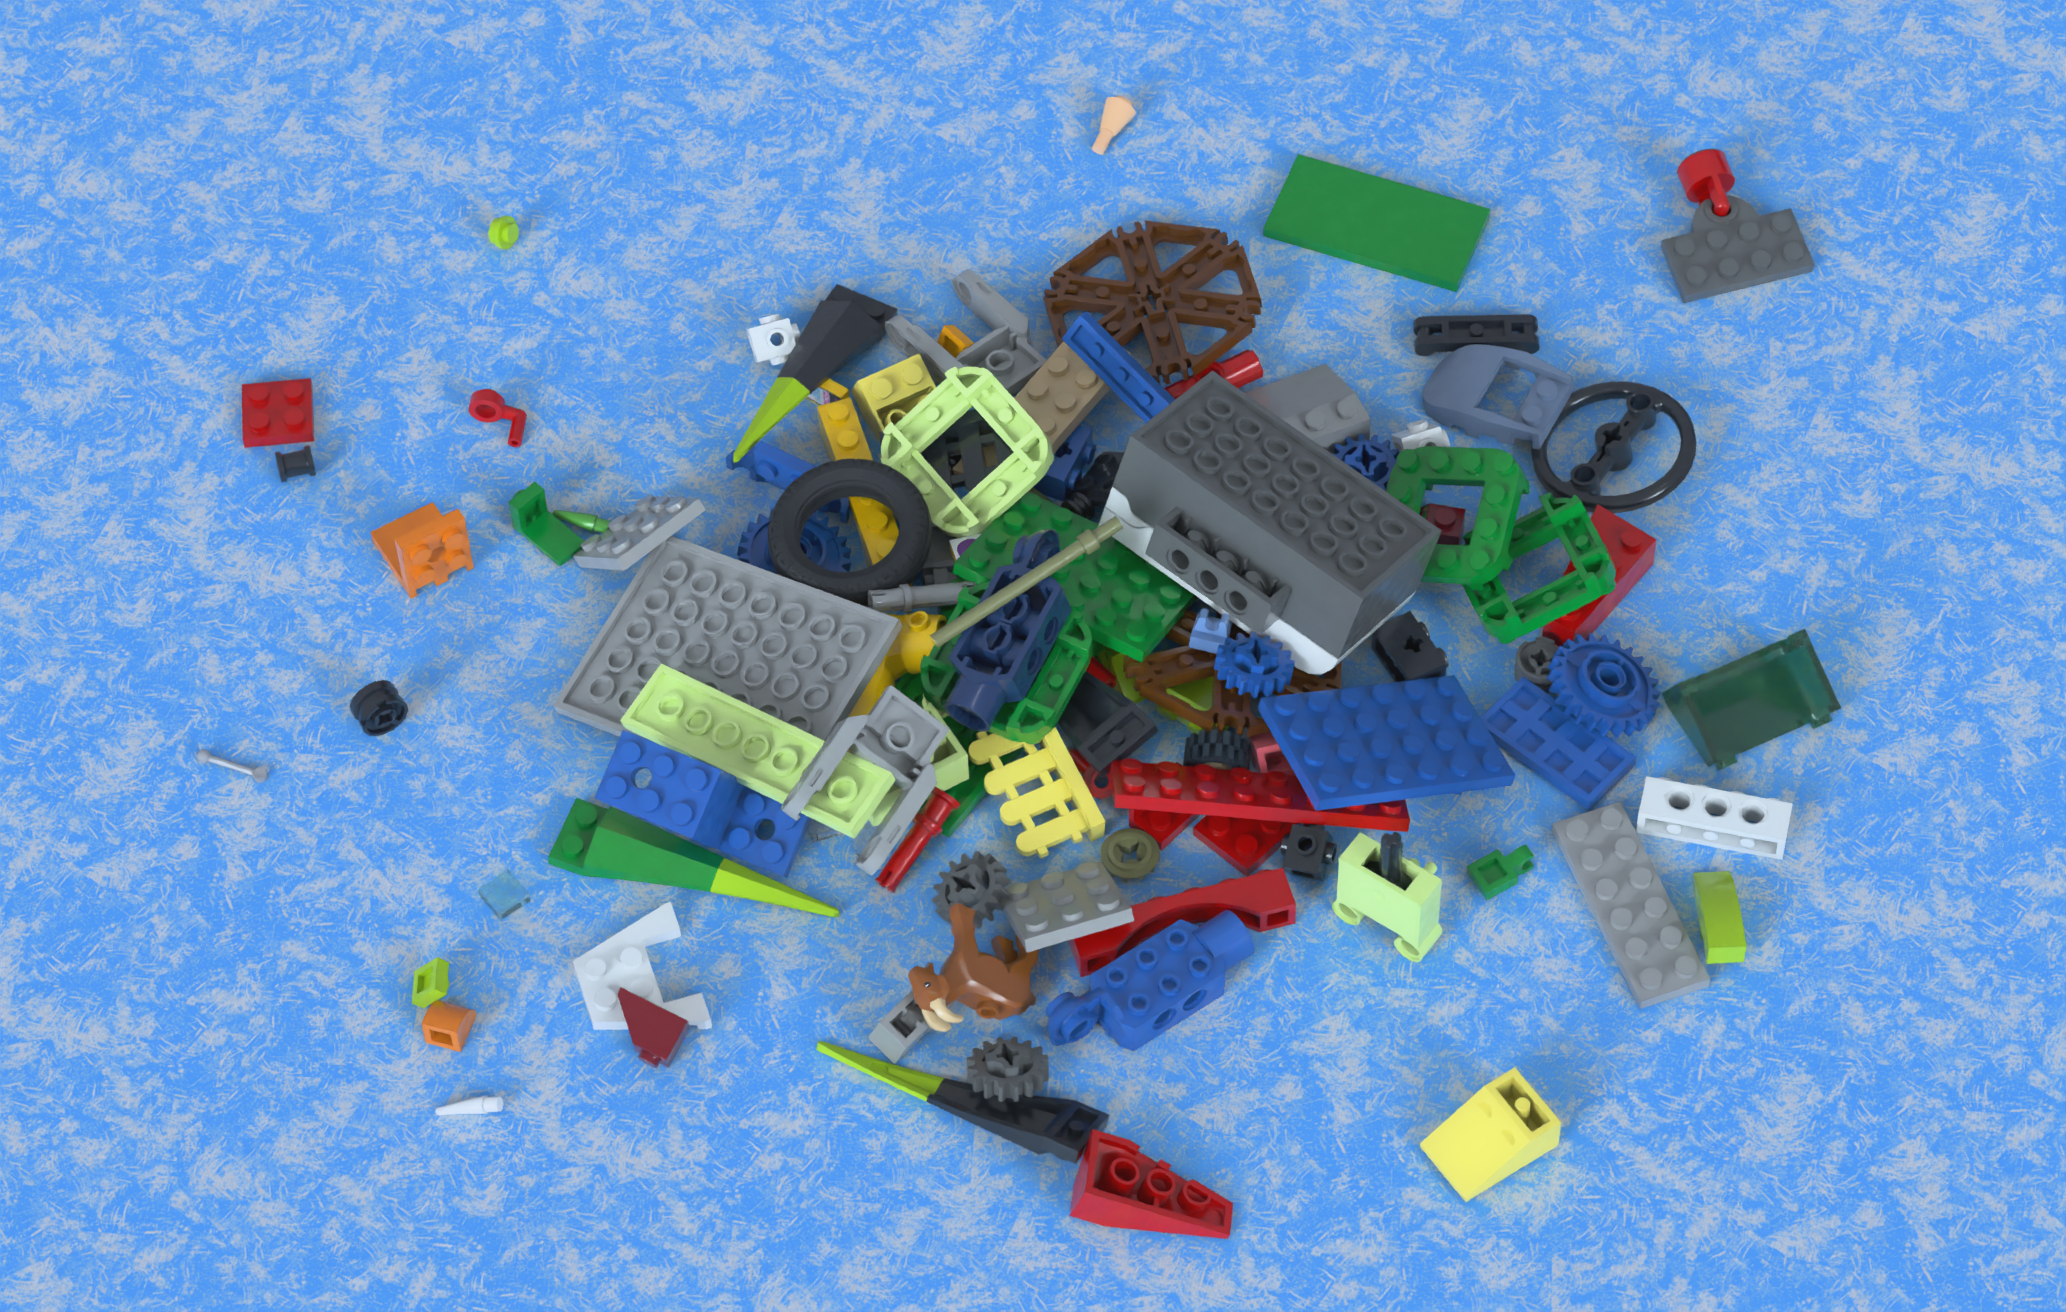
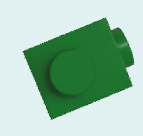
(541, 527)

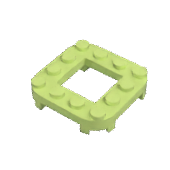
(934, 415)

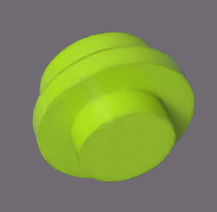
(503, 232)

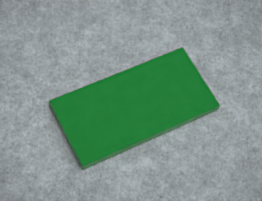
(1377, 222)

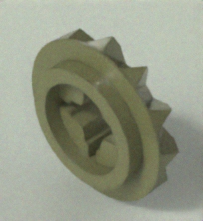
(1126, 842)

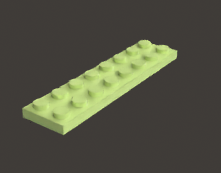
(753, 747)

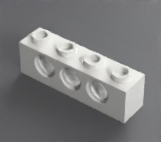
(1726, 831)

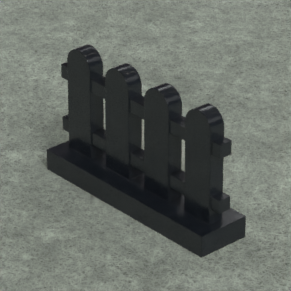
(966, 437)

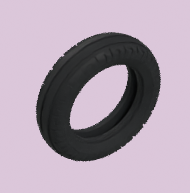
(842, 480)

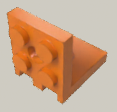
(424, 547)

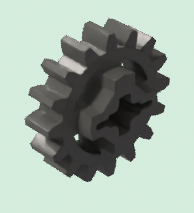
(975, 884)
(1007, 1069)

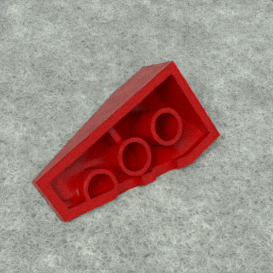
(1131, 1191)

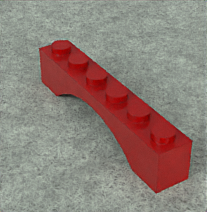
(1258, 900)

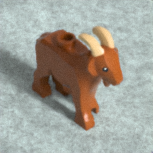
(974, 978)

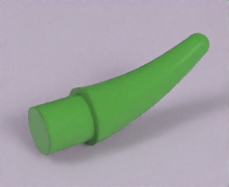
(583, 520)

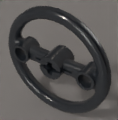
(1614, 447)

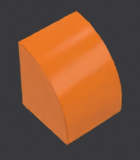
(447, 1025)

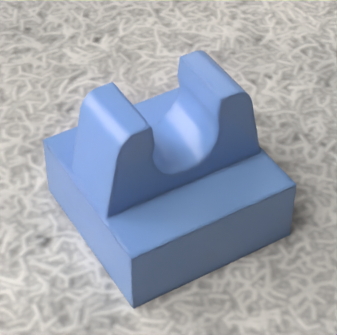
(1209, 632)

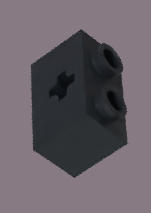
(1407, 651)

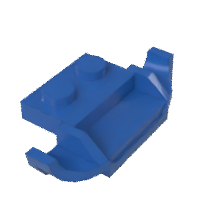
(781, 469)

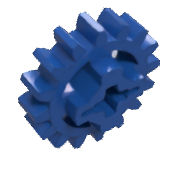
(1374, 456)
(1254, 665)

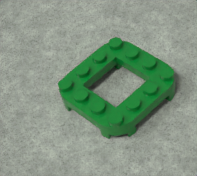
(1464, 466)
(1590, 580)
(1050, 693)

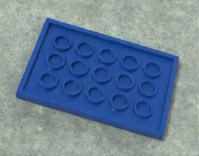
(1385, 742)

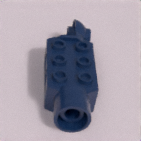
(1007, 648)

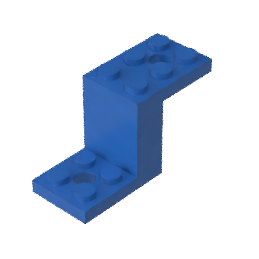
(700, 803)

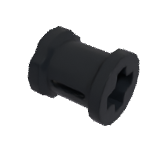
(295, 463)

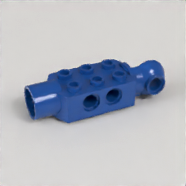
(1154, 983)

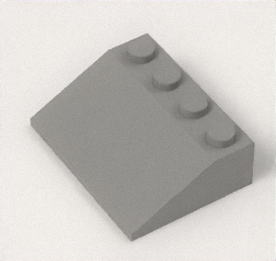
(1317, 406)

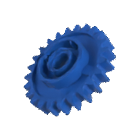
(817, 542)
(1603, 685)

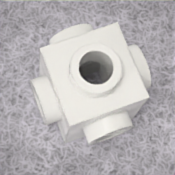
(760, 339)
(1419, 435)

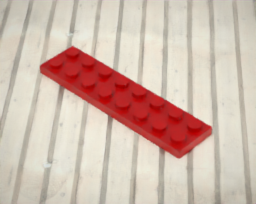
(1239, 795)

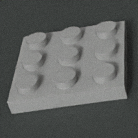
(638, 533)
(1065, 906)

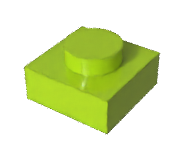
(430, 982)

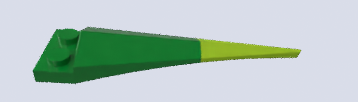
(625, 848)

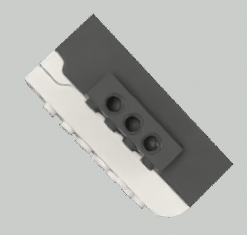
(1267, 524)

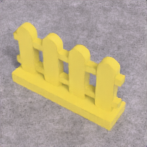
(1053, 794)

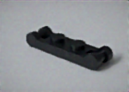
(1475, 329)

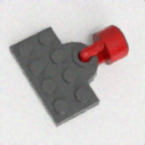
(1728, 239)

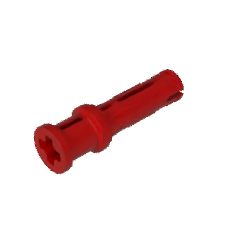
(926, 824)

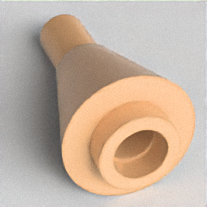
(1115, 116)

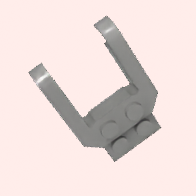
(1002, 352)
(894, 737)

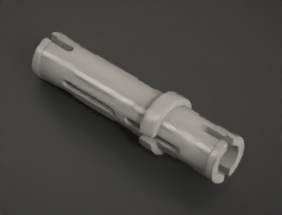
(915, 597)

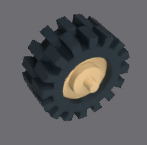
(1217, 750)

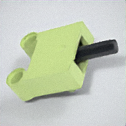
(1391, 891)

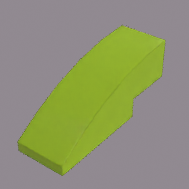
(1719, 917)

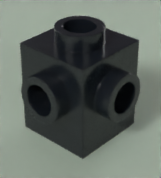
(1309, 863)

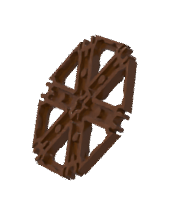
(1172, 290)
(1188, 664)

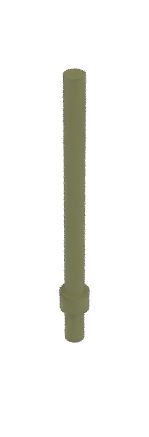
(1086, 543)

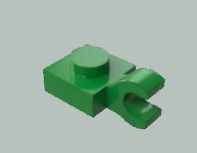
(1498, 873)

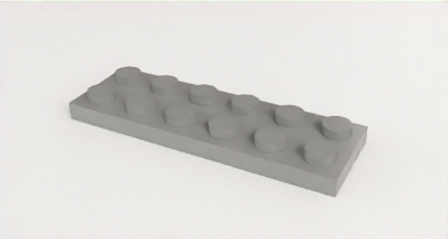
(1630, 905)

